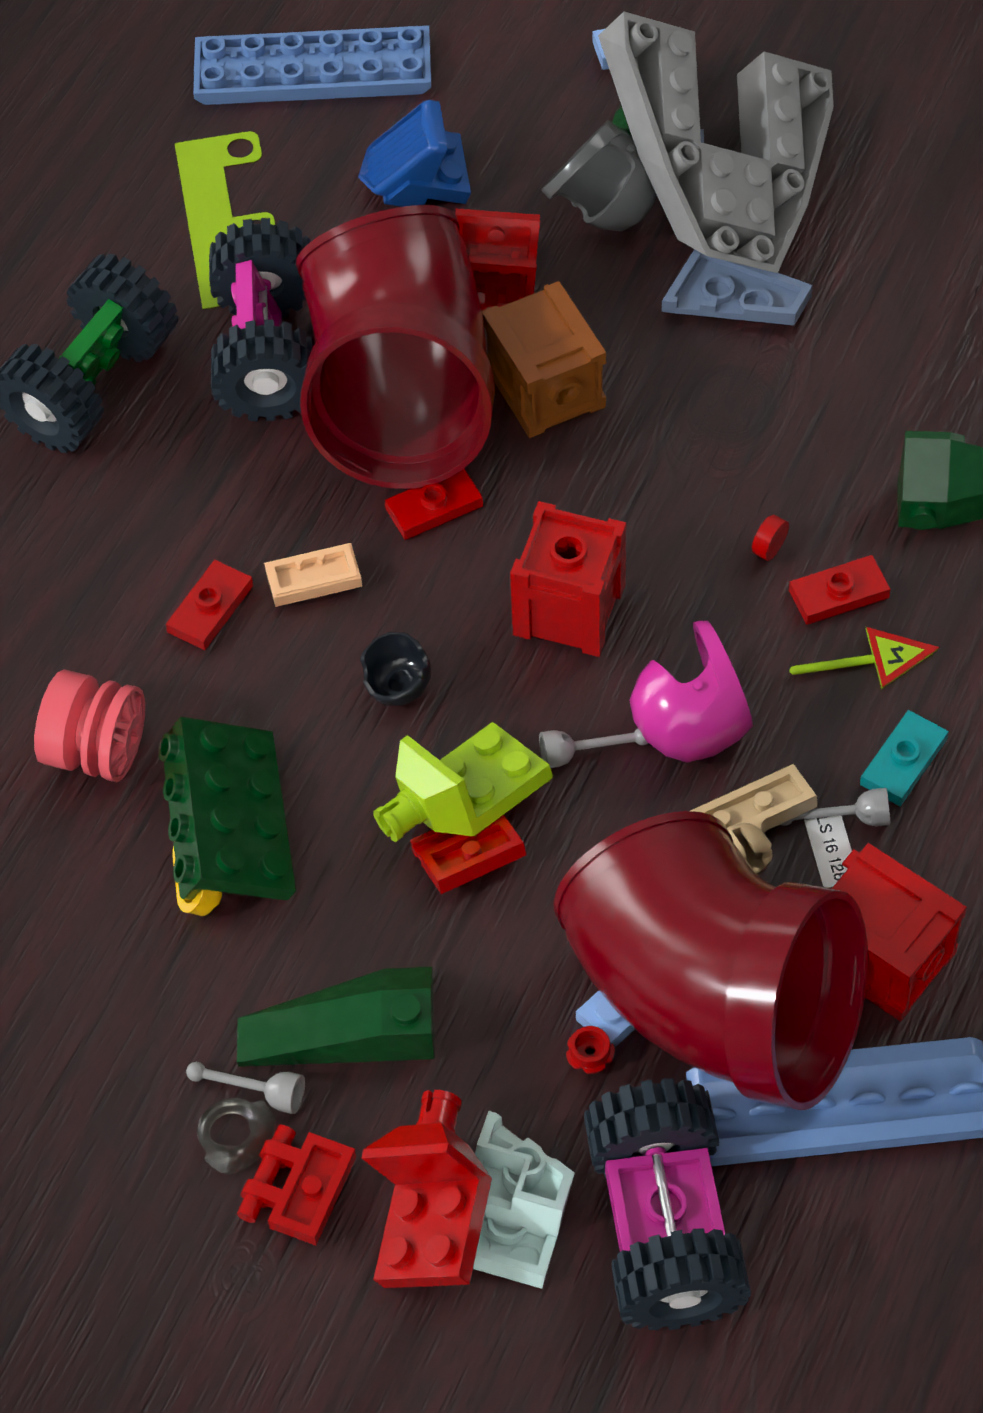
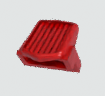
(501, 253)

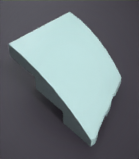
(522, 1205)

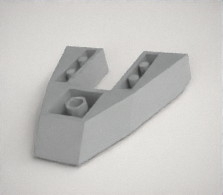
(717, 198)

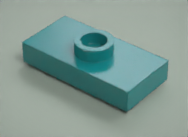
(904, 757)

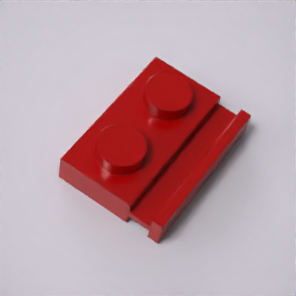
(459, 859)

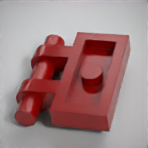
(310, 1189)

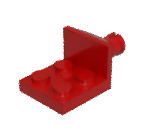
(435, 1198)

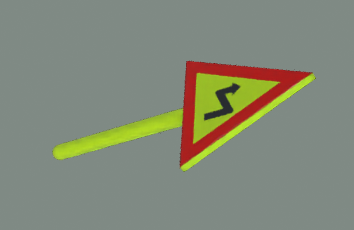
(890, 653)

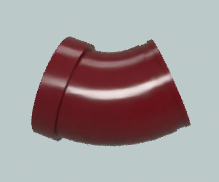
(399, 348)
(716, 959)

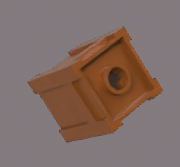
(545, 359)

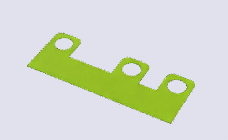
(207, 198)

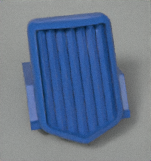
(417, 161)

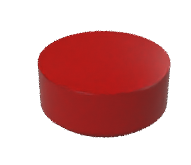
(770, 537)

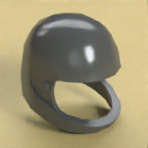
(606, 181)

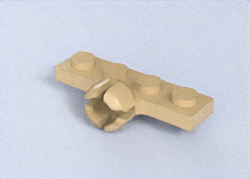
(760, 807)

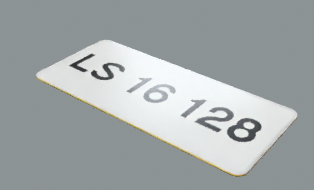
(829, 847)

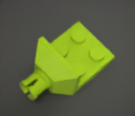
(463, 788)

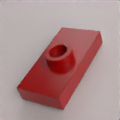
(433, 504)
(839, 589)
(209, 604)

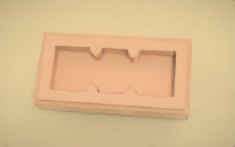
(313, 574)

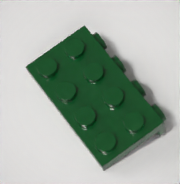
(226, 810)

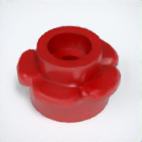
(587, 1038)

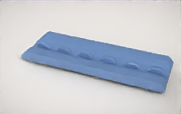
(312, 65)
(877, 1102)

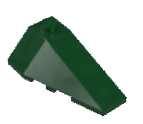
(359, 1020)

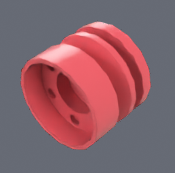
(89, 725)

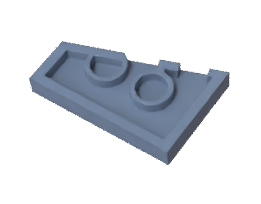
(735, 292)

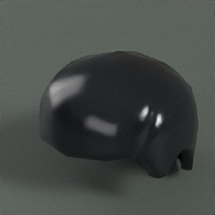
(395, 669)

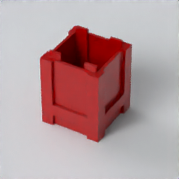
(568, 578)
(907, 926)

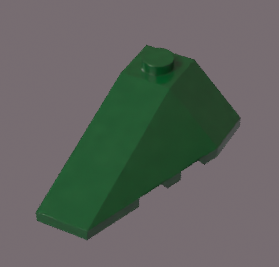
(939, 481)

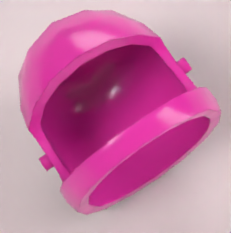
(695, 716)

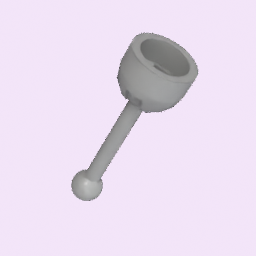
(559, 748)
(870, 807)
(281, 1091)

